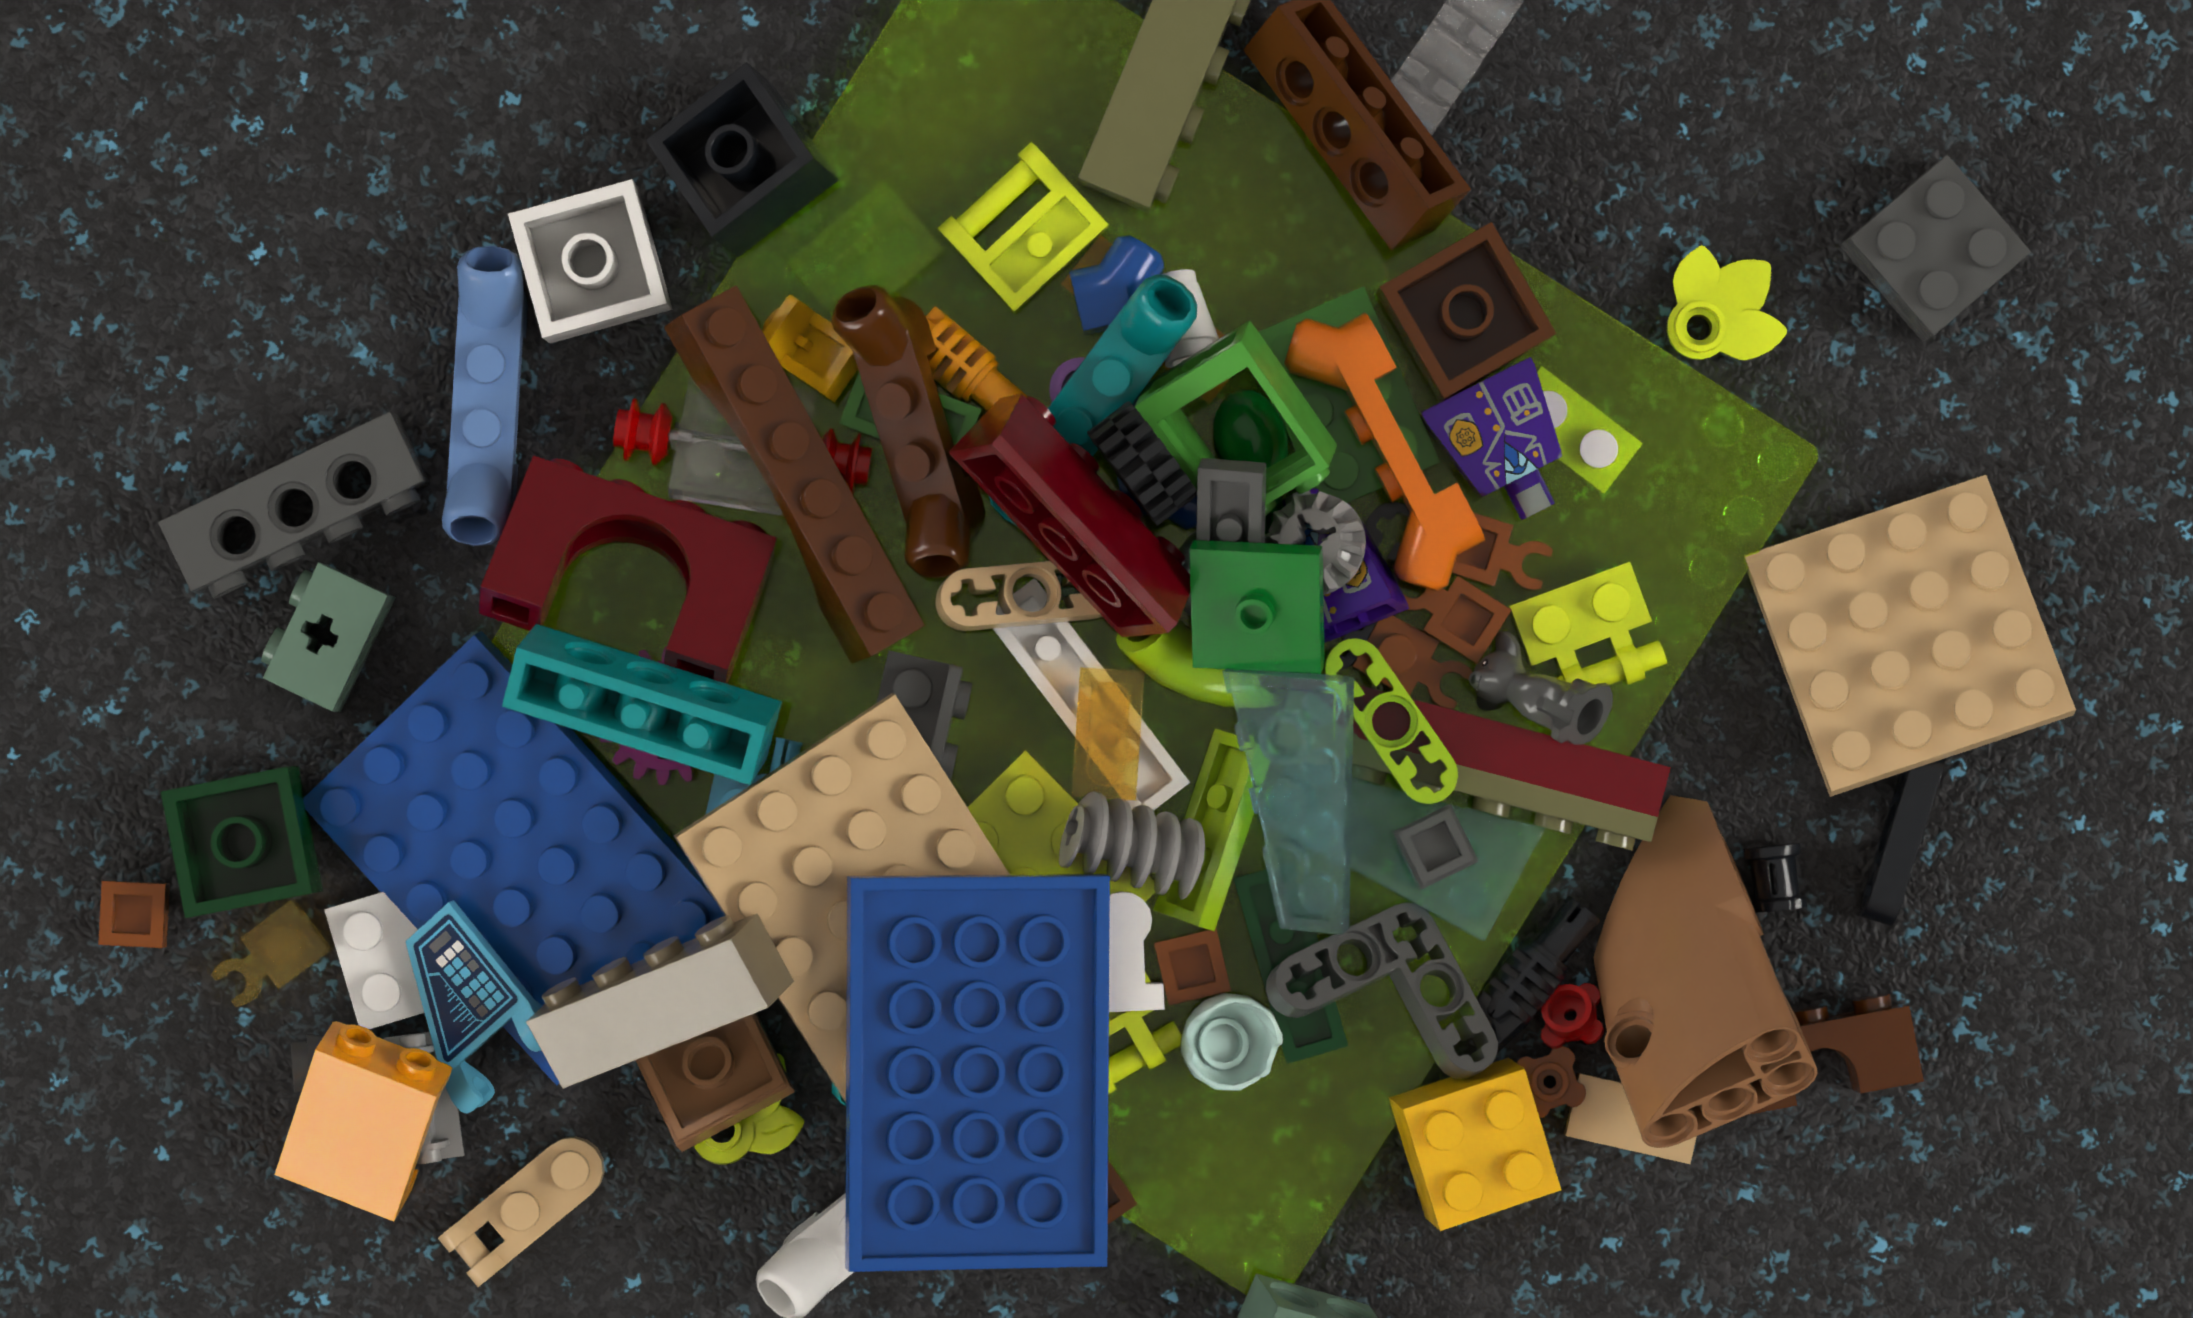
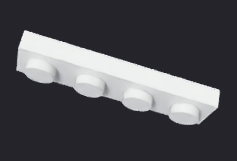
(1053, 661)

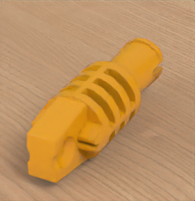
(965, 364)

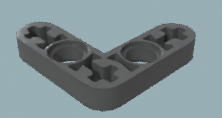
(1390, 958)

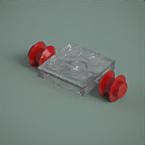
(710, 458)

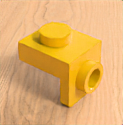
(810, 348)

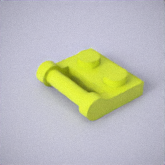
(1038, 242)

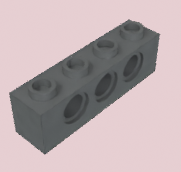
(199, 531)

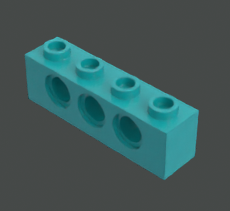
(641, 704)

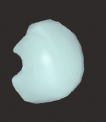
(1230, 1041)

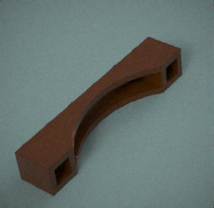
(753, 394)

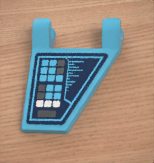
(466, 998)

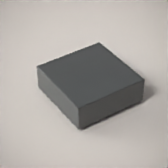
(1434, 847)

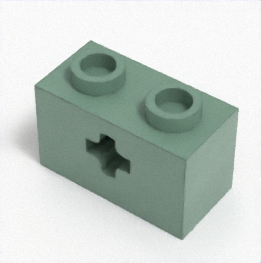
(357, 619)

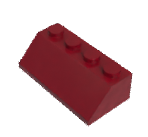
(1076, 517)

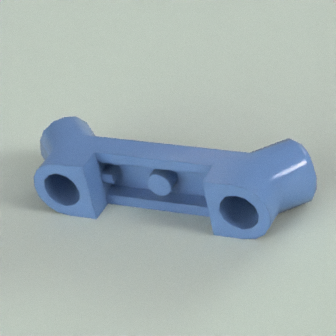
(485, 395)

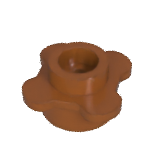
(1558, 1065)

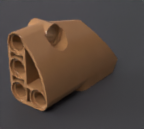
(1693, 987)

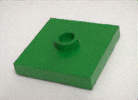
(1257, 606)

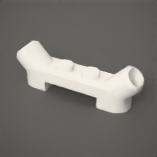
(806, 1264)

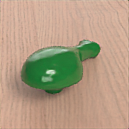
(1252, 431)

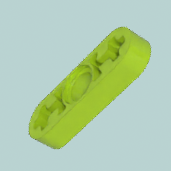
(1431, 752)

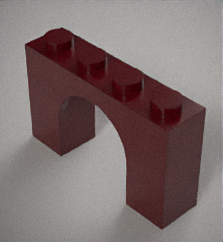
(570, 512)

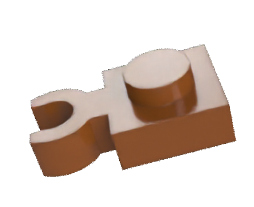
(1496, 554)
(1461, 617)
(1409, 657)

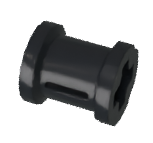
(1786, 873)

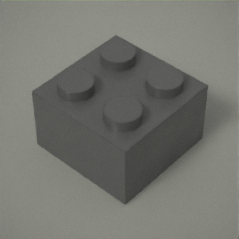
(1935, 248)

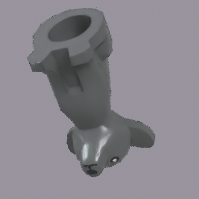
(1570, 710)

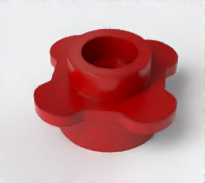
(1584, 1027)

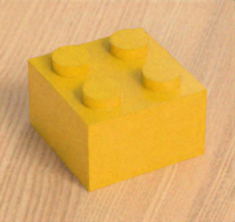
(1475, 1144)

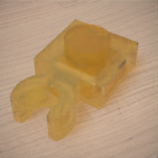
(279, 948)

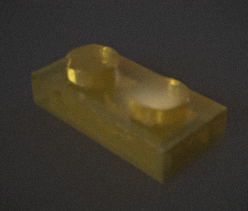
(1108, 733)

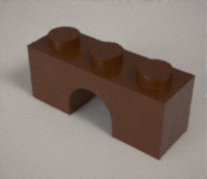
(1872, 1040)

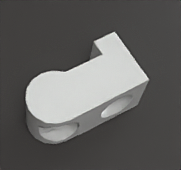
(1128, 928)

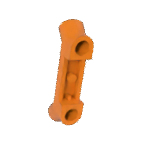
(1438, 523)

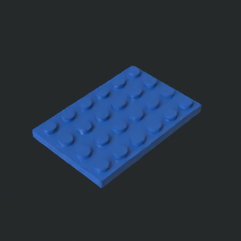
(511, 828)
(977, 1072)

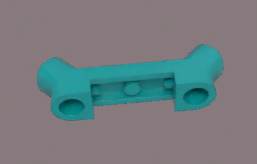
(1122, 359)

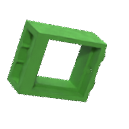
(1209, 367)

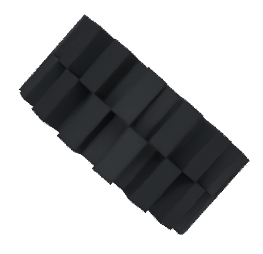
(1142, 463)

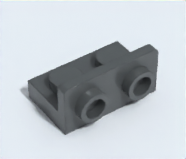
(931, 696)

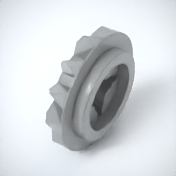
(1324, 513)

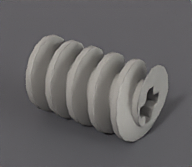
(1134, 840)

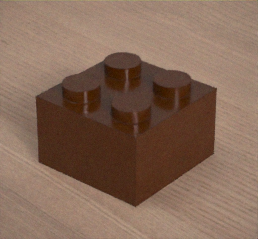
(1465, 312)

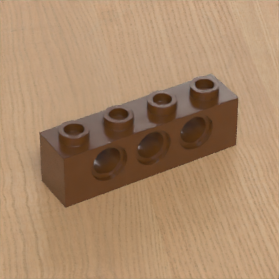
(1357, 120)

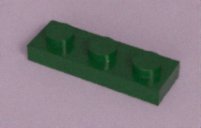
(1304, 1035)

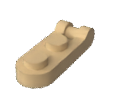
(527, 1205)

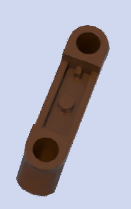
(891, 353)

